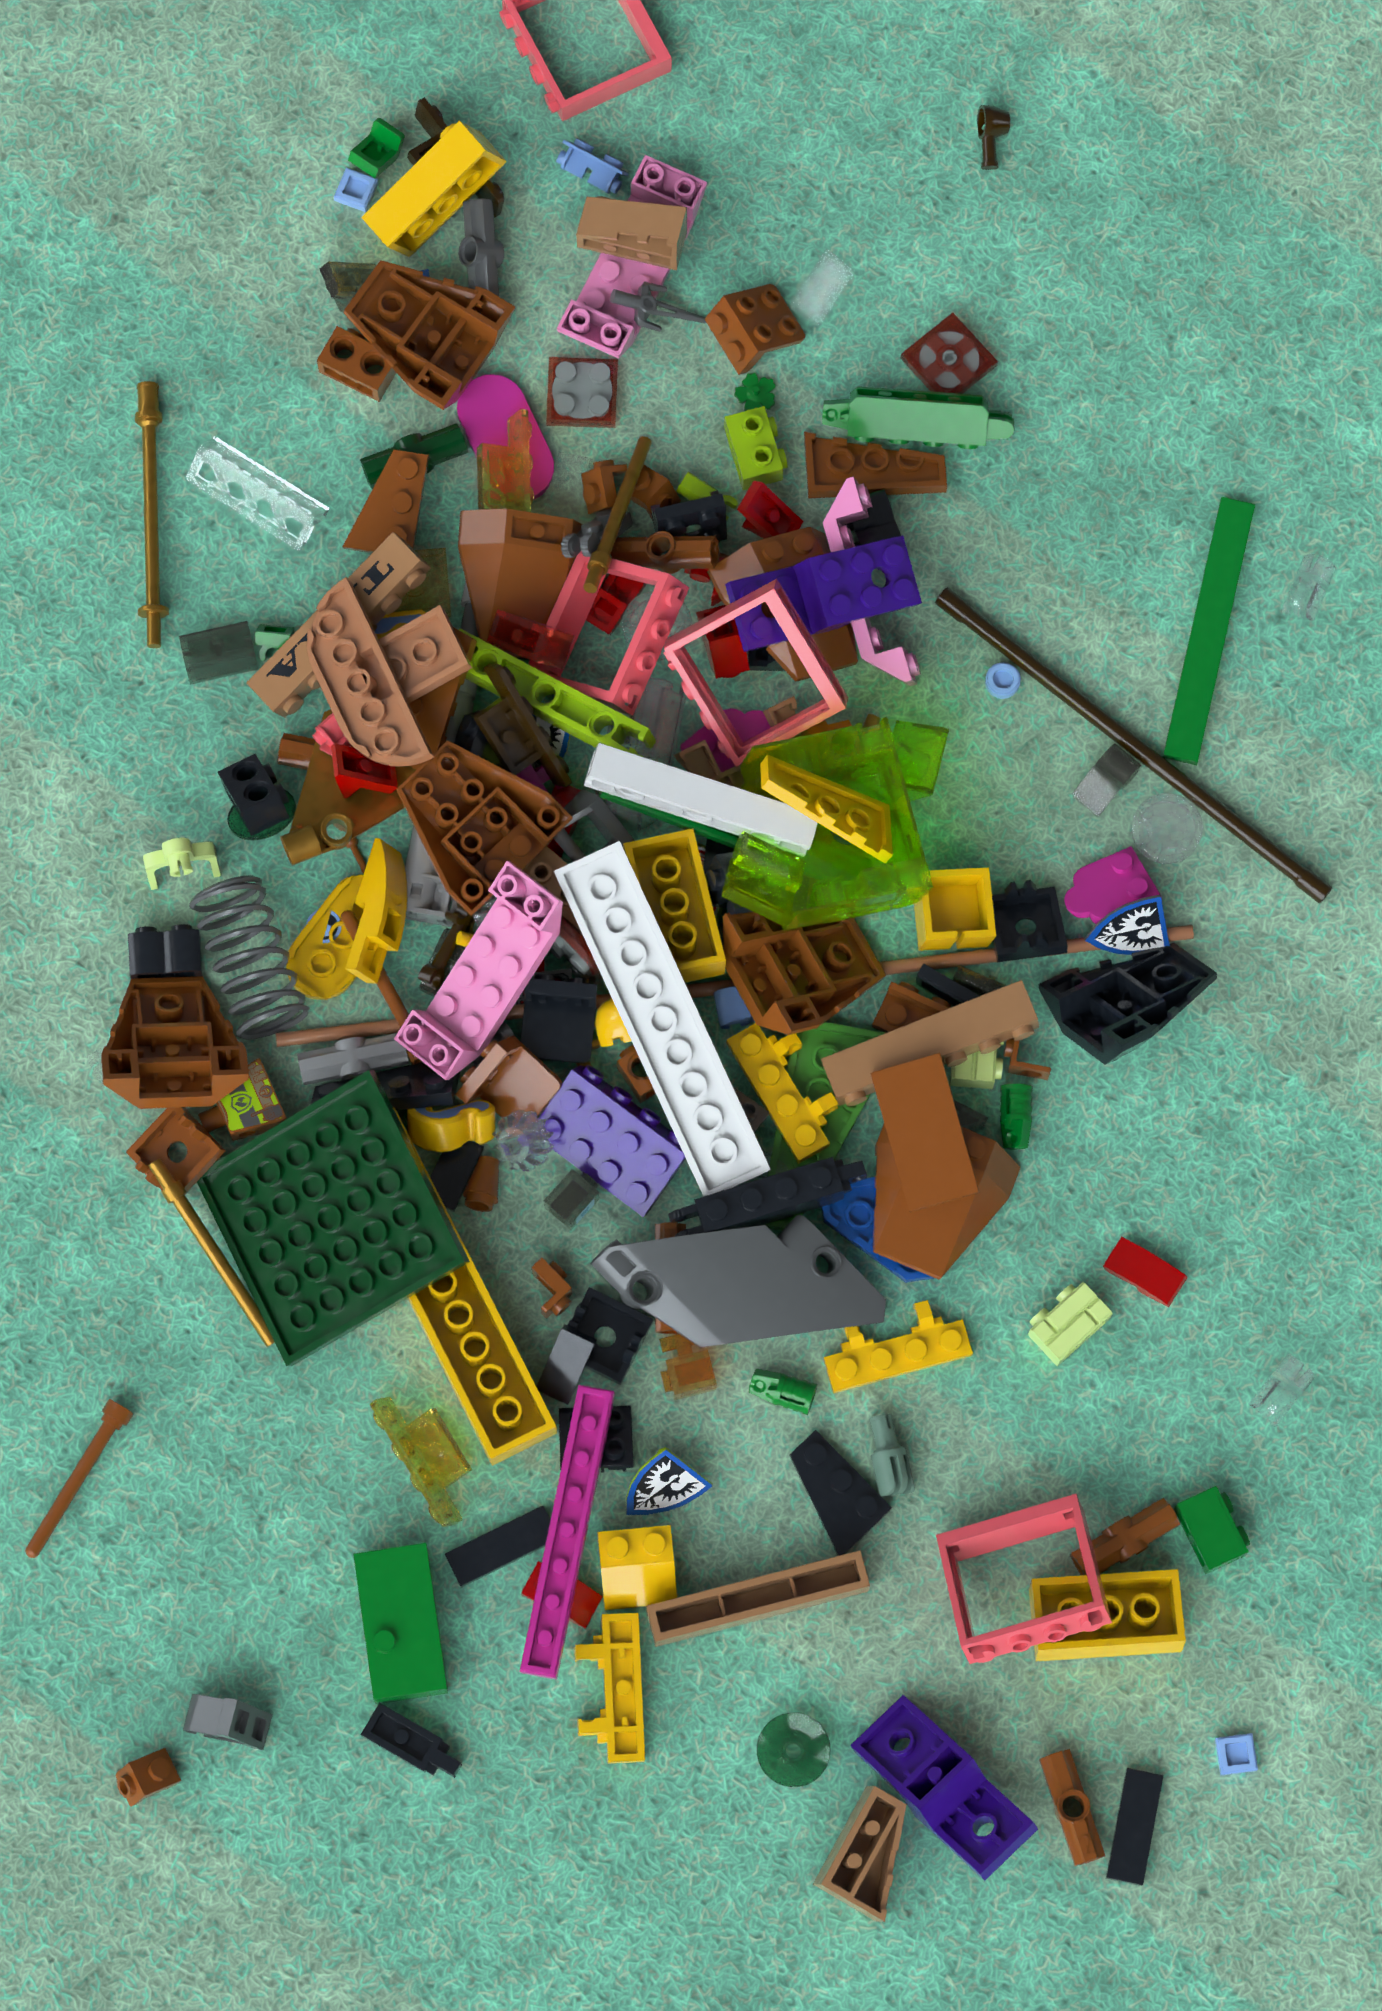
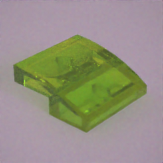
(763, 878)

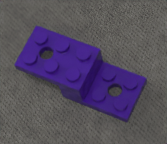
(831, 591)
(944, 1787)

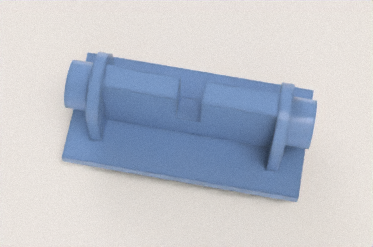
(580, 158)

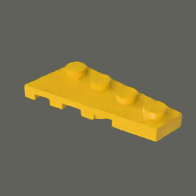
(836, 807)

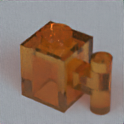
(689, 1372)

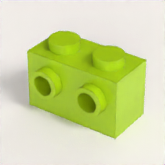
(754, 447)

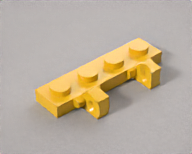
(794, 1117)
(870, 1362)
(619, 1657)

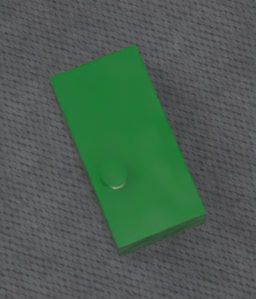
(400, 1623)

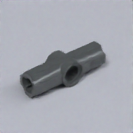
(479, 248)

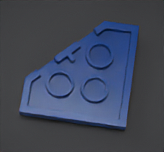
(855, 1222)

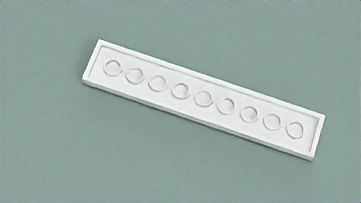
(662, 1020)

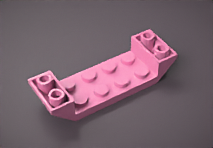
(593, 316)
(849, 507)
(486, 975)

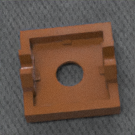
(172, 1127)

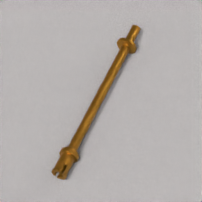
(148, 419)

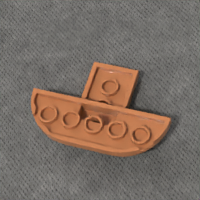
(375, 678)

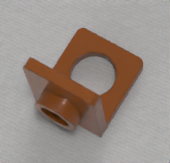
(1023, 1068)

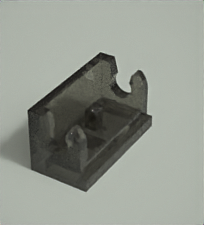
(218, 652)

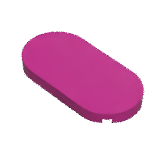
(484, 417)

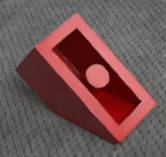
(724, 647)

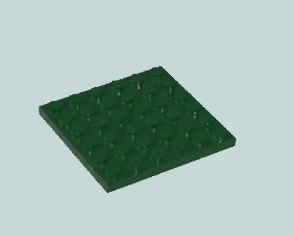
(331, 1218)

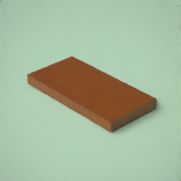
(925, 1132)

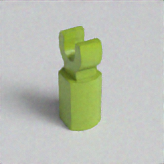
(695, 488)

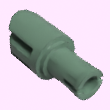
(890, 1459)

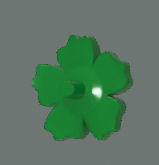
(756, 392)

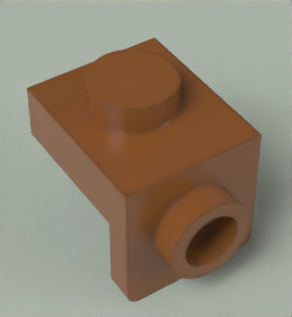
(599, 485)
(653, 490)
(553, 1277)
(147, 1776)

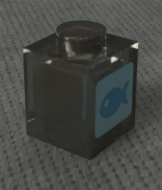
(572, 1198)

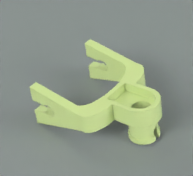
(179, 853)

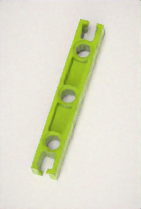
(568, 710)

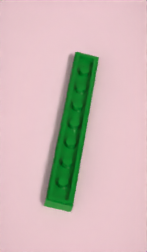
(1208, 631)

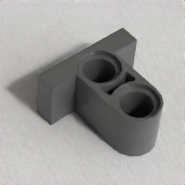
(228, 1720)

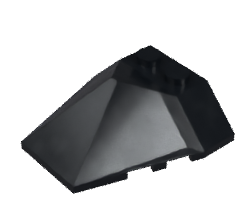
(1125, 1002)

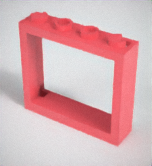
(659, 63)
(646, 644)
(804, 645)
(1006, 1532)

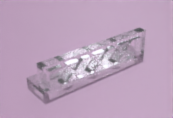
(261, 482)

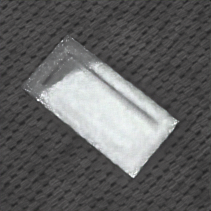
(566, 487)

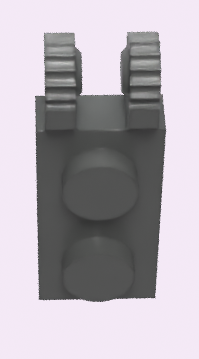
(590, 535)

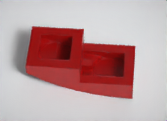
(612, 602)
(1145, 1271)

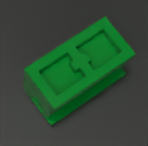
(1211, 1529)

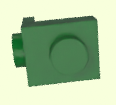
(378, 148)

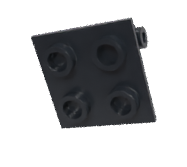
(618, 1444)

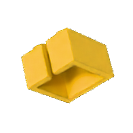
(956, 910)

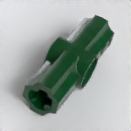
(438, 445)

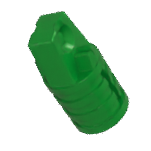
(1016, 1111)
(783, 1390)

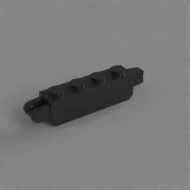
(772, 1197)

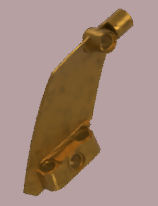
(324, 805)

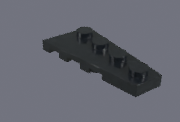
(407, 1087)

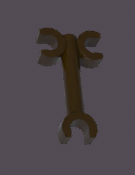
(433, 973)

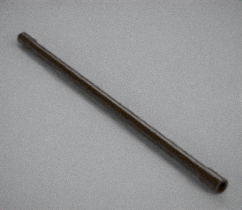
(1301, 876)

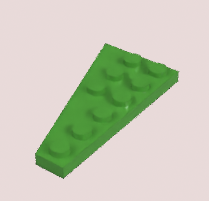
(811, 1080)

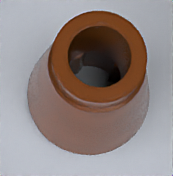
(483, 1185)

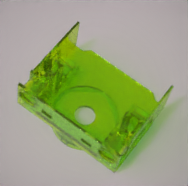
(842, 878)

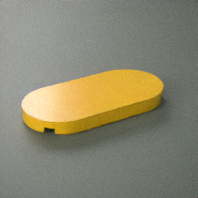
(323, 965)

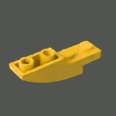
(384, 913)

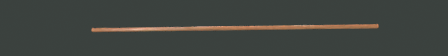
(700, 989)

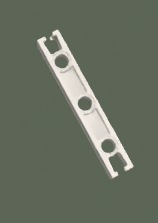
(699, 799)

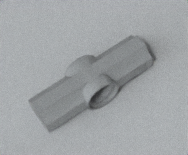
(351, 1058)

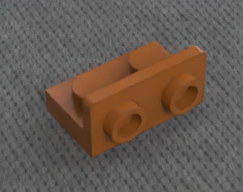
(904, 1006)

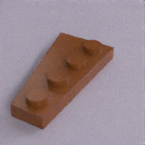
(896, 472)
(438, 705)

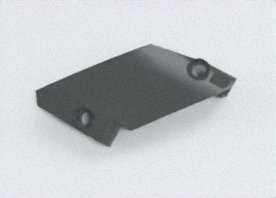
(743, 1283)

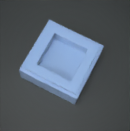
(356, 189)
(1236, 1754)

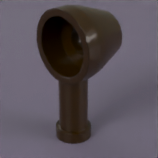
(996, 124)

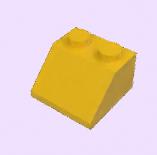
(637, 1567)

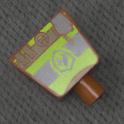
(248, 1108)

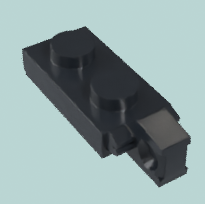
(409, 1742)

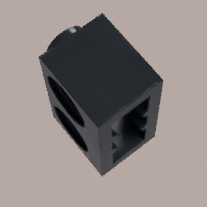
(254, 794)

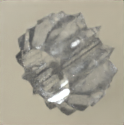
(523, 1140)

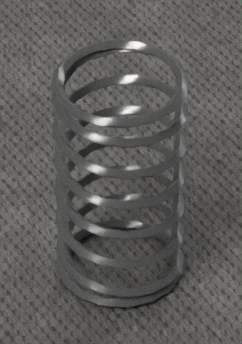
(255, 954)

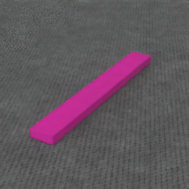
(567, 1532)

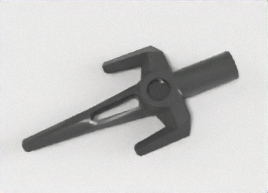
(647, 305)

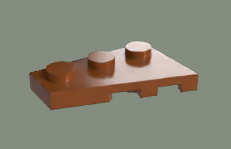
(392, 503)

